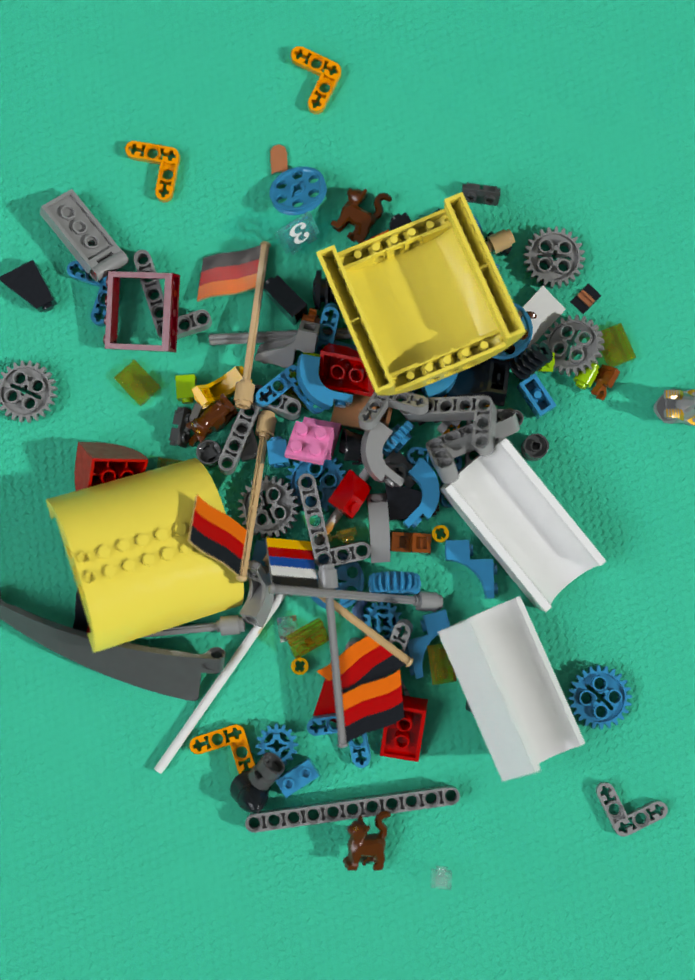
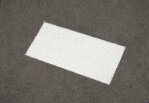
(547, 312)

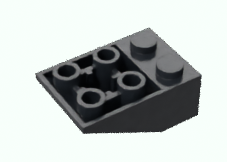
(486, 379)

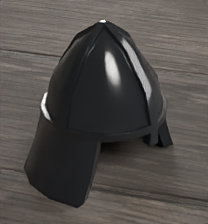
(351, 446)
(248, 796)

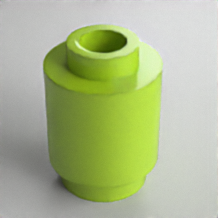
(586, 380)

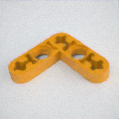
(325, 77)
(164, 164)
(234, 744)

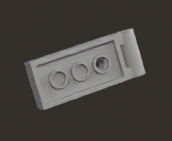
(78, 230)

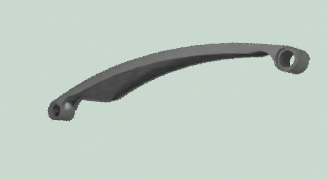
(146, 667)

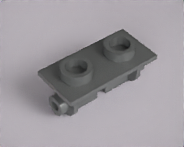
(489, 195)
(181, 435)

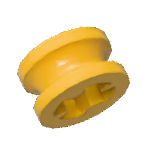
(434, 535)
(293, 665)

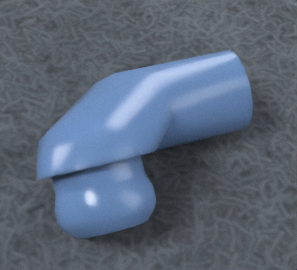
(358, 608)

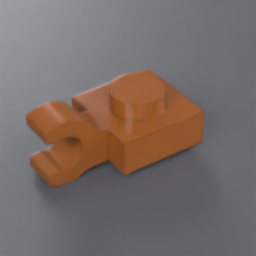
(312, 316)
(605, 378)

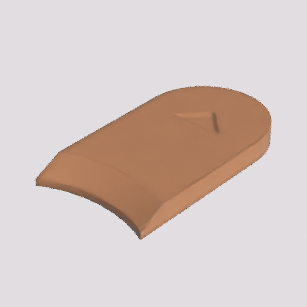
(278, 159)

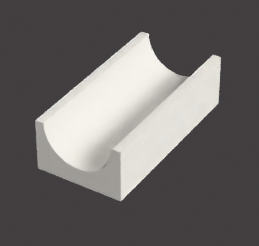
(521, 524)
(511, 688)

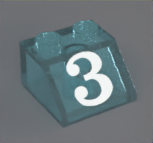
(297, 233)

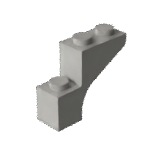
(283, 351)

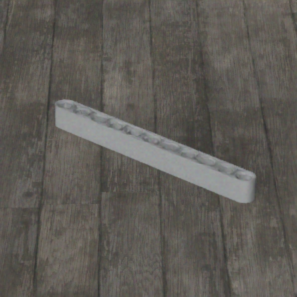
(342, 805)

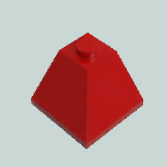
(350, 494)

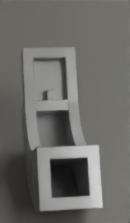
(372, 456)
(379, 527)
(259, 599)

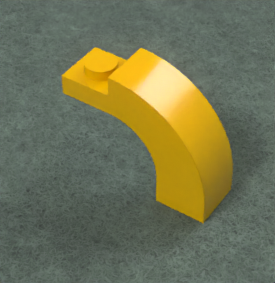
(210, 393)

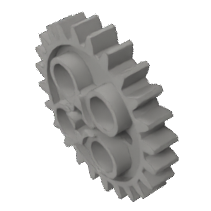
(554, 240)
(588, 350)
(33, 375)
(285, 501)

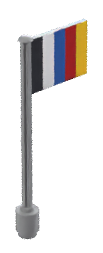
(295, 574)

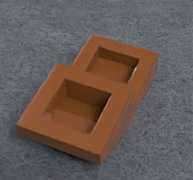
(410, 542)

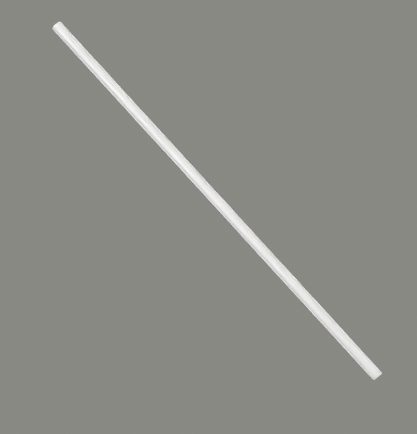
(236, 658)

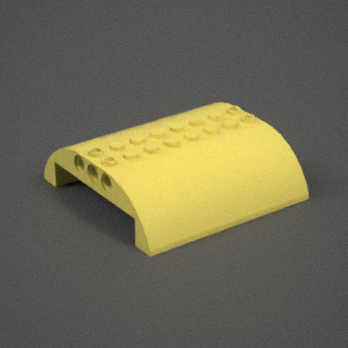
(423, 299)
(135, 553)

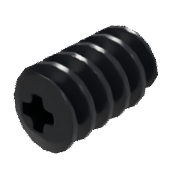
(531, 360)

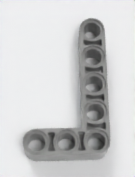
(158, 304)
(457, 413)
(249, 423)
(459, 442)
(321, 529)

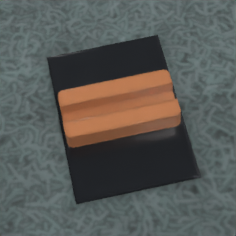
(585, 298)

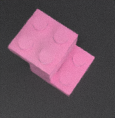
(313, 440)

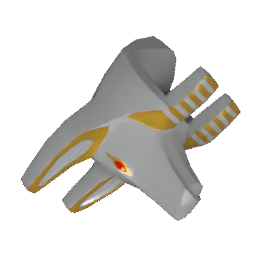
(676, 406)

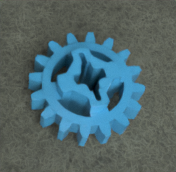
(398, 438)
(374, 616)
(277, 736)

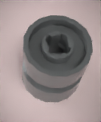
(534, 447)
(208, 453)
(266, 771)

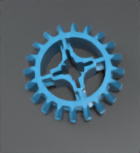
(394, 583)

